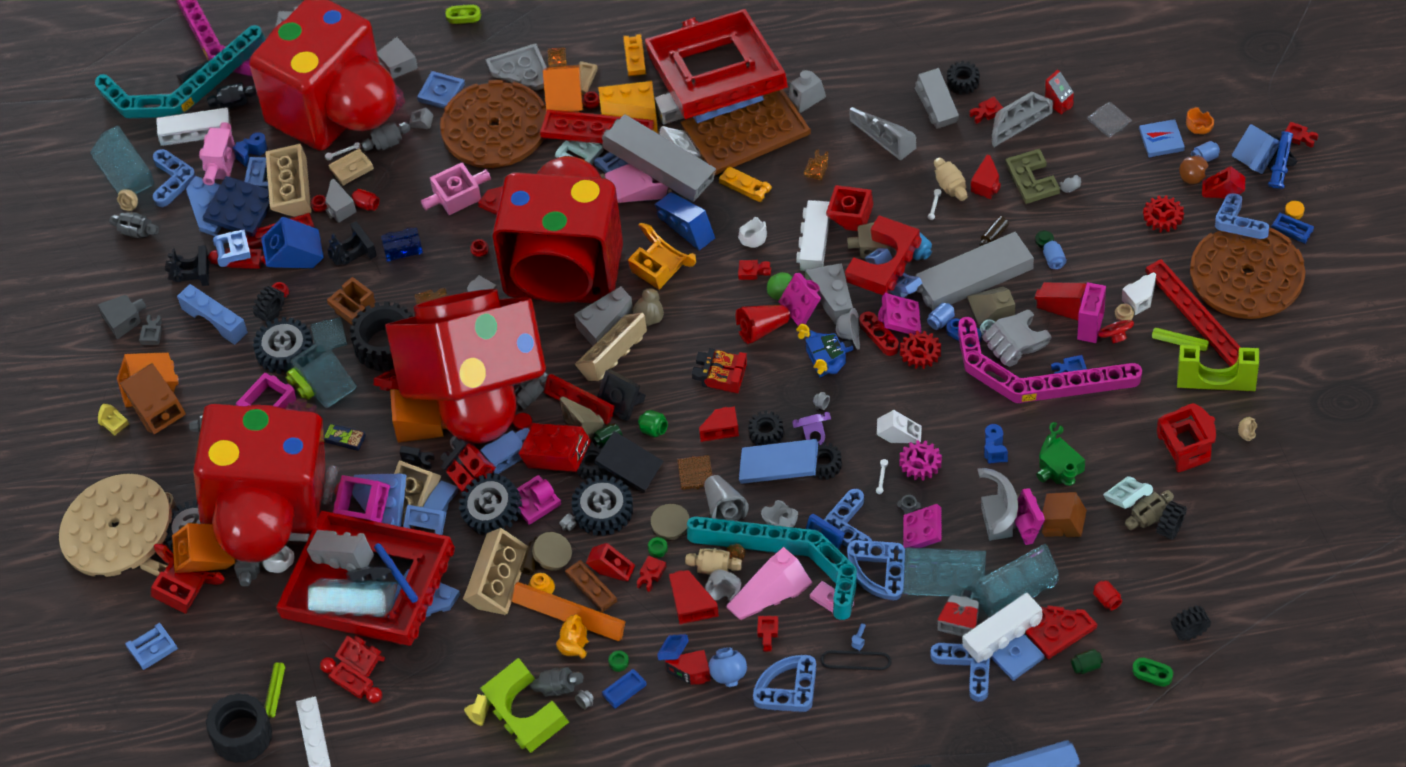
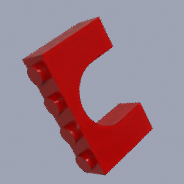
(883, 277)

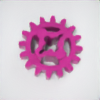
(919, 460)

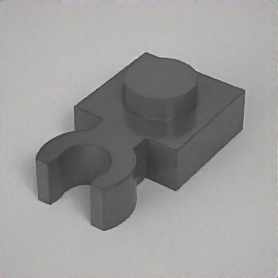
(152, 332)

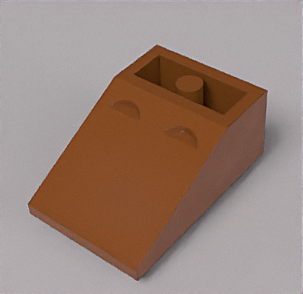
(152, 399)

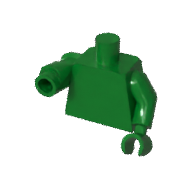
(1059, 459)

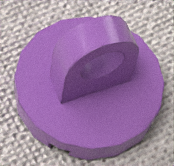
(811, 424)

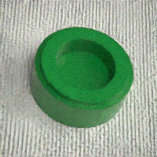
(657, 547)
(618, 661)

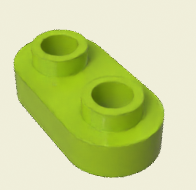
(463, 14)
(302, 387)

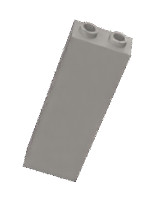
(658, 157)
(975, 271)

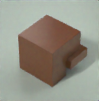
(351, 300)
(1063, 514)

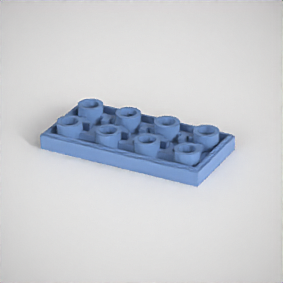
(778, 461)

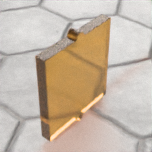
(694, 471)

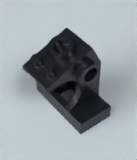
(358, 240)
(176, 265)

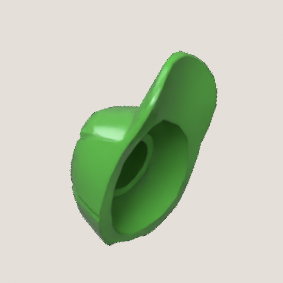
(778, 284)

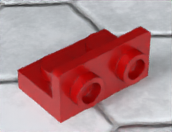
(358, 655)

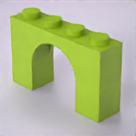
(1239, 377)
(530, 730)

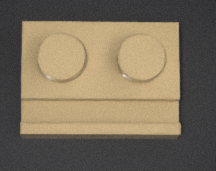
(351, 166)

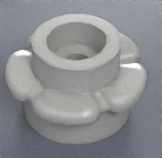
(821, 401)
(568, 522)
(584, 699)

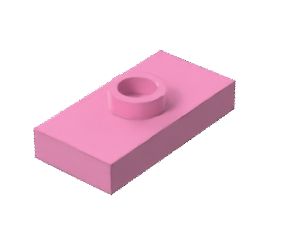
(824, 595)

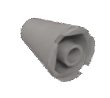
(724, 500)

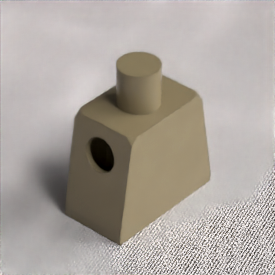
(864, 241)

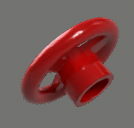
(1116, 330)

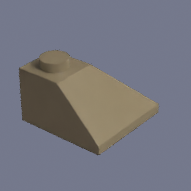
(992, 304)
(578, 415)

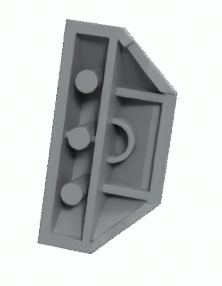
(1020, 116)

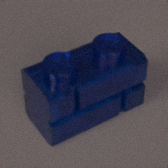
(401, 244)

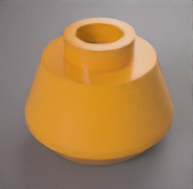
(542, 582)

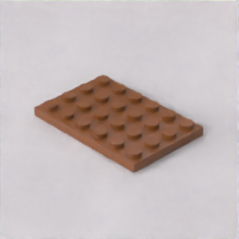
(747, 131)

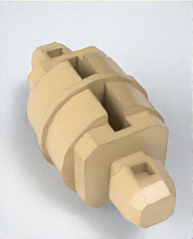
(950, 179)
(712, 560)

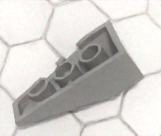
(889, 135)

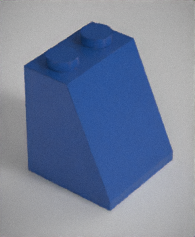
(292, 245)

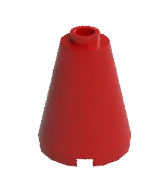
(760, 320)

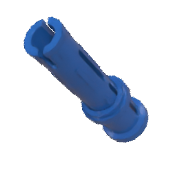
(1280, 169)

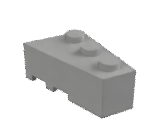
(936, 98)
(833, 289)
(603, 314)
(340, 550)

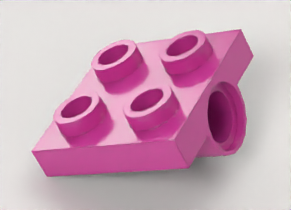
(800, 298)
(900, 314)
(537, 499)
(1029, 516)
(922, 527)

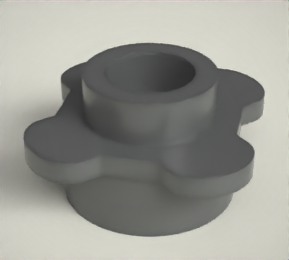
(908, 499)

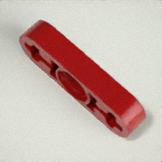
(879, 326)

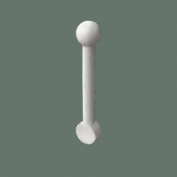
(329, 156)
(937, 193)
(884, 463)

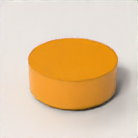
(1294, 209)

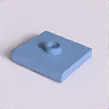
(1017, 657)

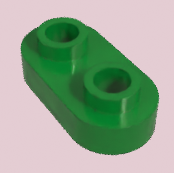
(1153, 671)

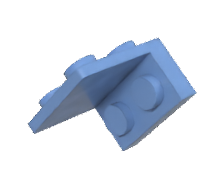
(1256, 149)

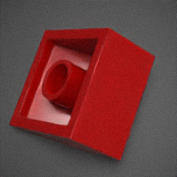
(850, 206)

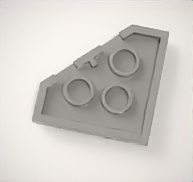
(519, 66)

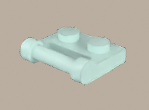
(584, 149)
(1124, 494)

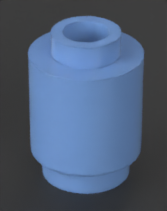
(1207, 150)
(1054, 255)
(940, 316)

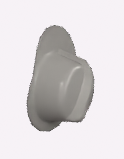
(849, 326)

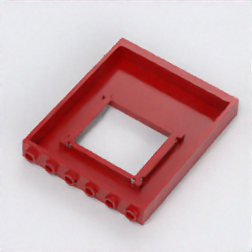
(723, 85)
(423, 577)

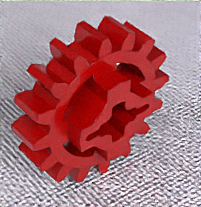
(1163, 213)
(920, 349)

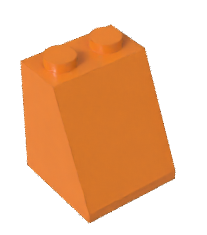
(563, 88)
(135, 362)
(415, 418)
(198, 550)

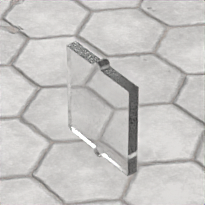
(1109, 119)

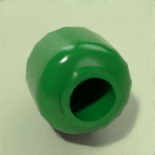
(653, 423)

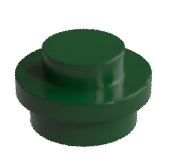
(1043, 237)

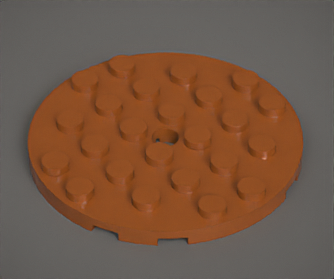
(471, 111)
(1267, 290)

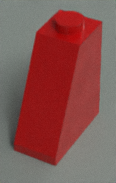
(1061, 298)
(691, 598)

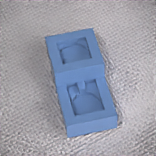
(441, 496)

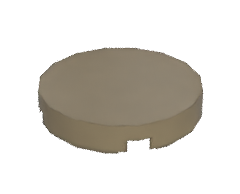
(669, 521)
(552, 551)

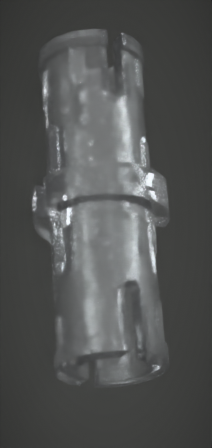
(329, 484)

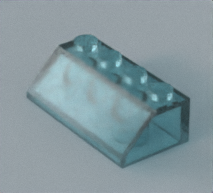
(121, 162)
(942, 571)
(1024, 575)
(347, 596)

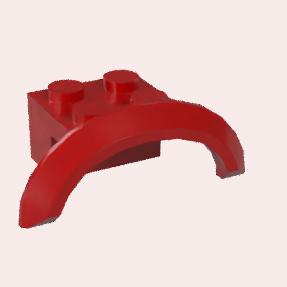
(179, 589)

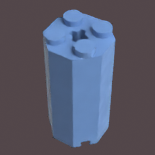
(1055, 755)

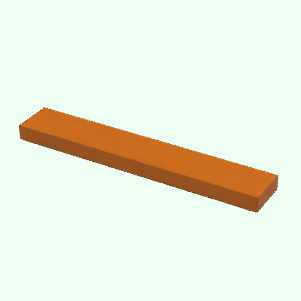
(562, 609)

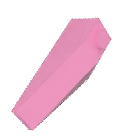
(776, 580)

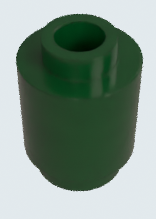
(603, 434)
(1086, 661)

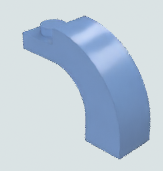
(904, 284)

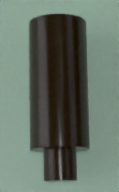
(994, 230)
(529, 563)

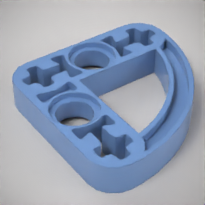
(886, 556)
(794, 696)

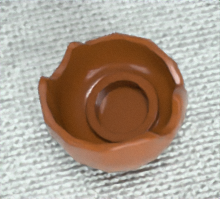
(1193, 169)

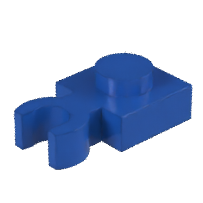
(1069, 364)

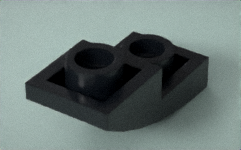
(374, 573)

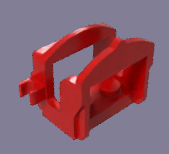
(1202, 431)

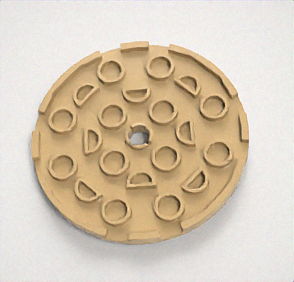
(87, 528)

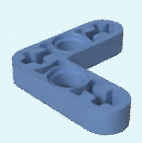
(177, 177)
(1232, 222)
(841, 521)
(953, 660)

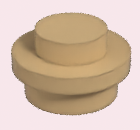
(1124, 312)

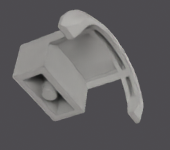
(999, 509)

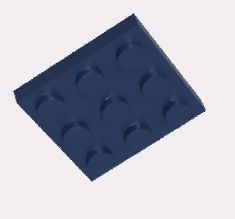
(238, 206)

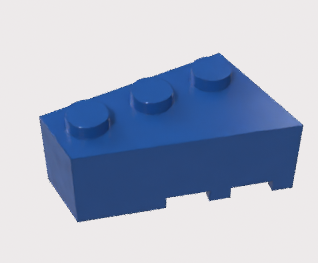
(686, 220)

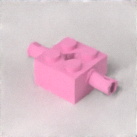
(217, 153)
(455, 189)

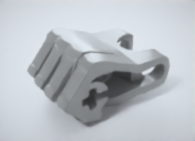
(1012, 338)

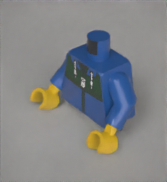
(824, 350)

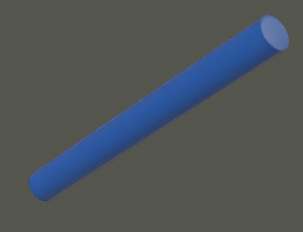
(396, 573)

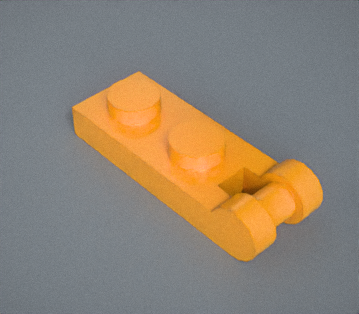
(634, 55)
(744, 184)

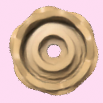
(127, 199)
(1247, 428)

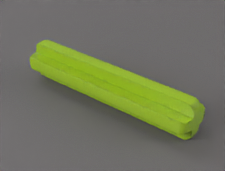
(1179, 339)
(274, 689)

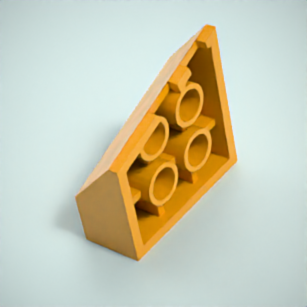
(629, 99)

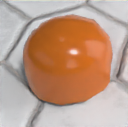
(1199, 122)

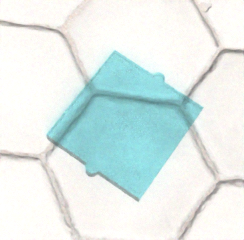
(330, 332)

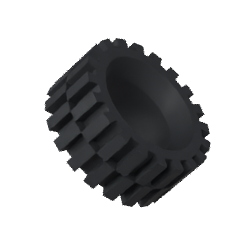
(369, 324)

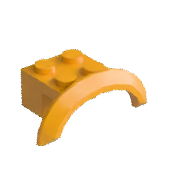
(659, 261)

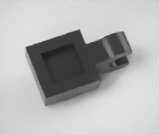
(416, 457)

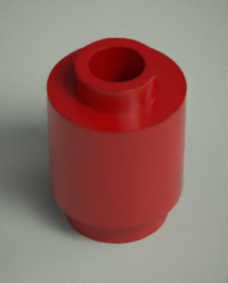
(365, 200)
(1107, 595)

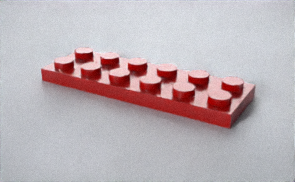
(580, 126)

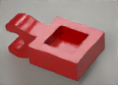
(751, 269)
(767, 629)

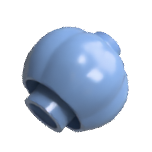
(727, 666)

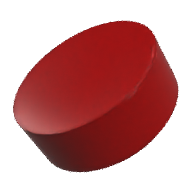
(522, 421)

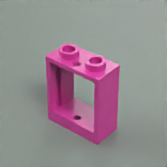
(1091, 312)
(260, 386)
(376, 501)

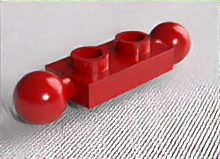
(254, 262)
(351, 680)

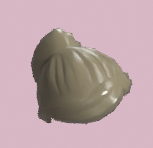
(650, 306)

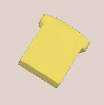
(111, 419)
(477, 711)

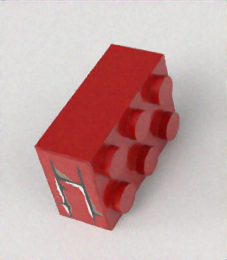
(554, 447)

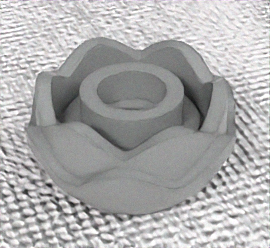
(1070, 184)

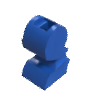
(255, 145)
(994, 449)

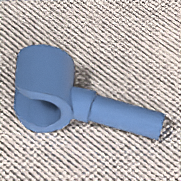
(857, 641)

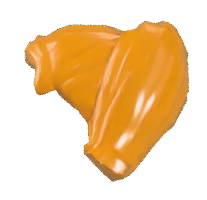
(573, 637)

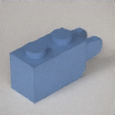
(505, 450)

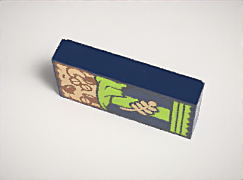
(344, 436)

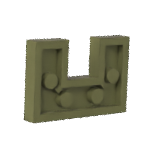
(1030, 188)

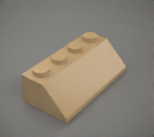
(288, 180)
(612, 346)
(496, 572)

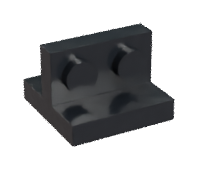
(621, 393)

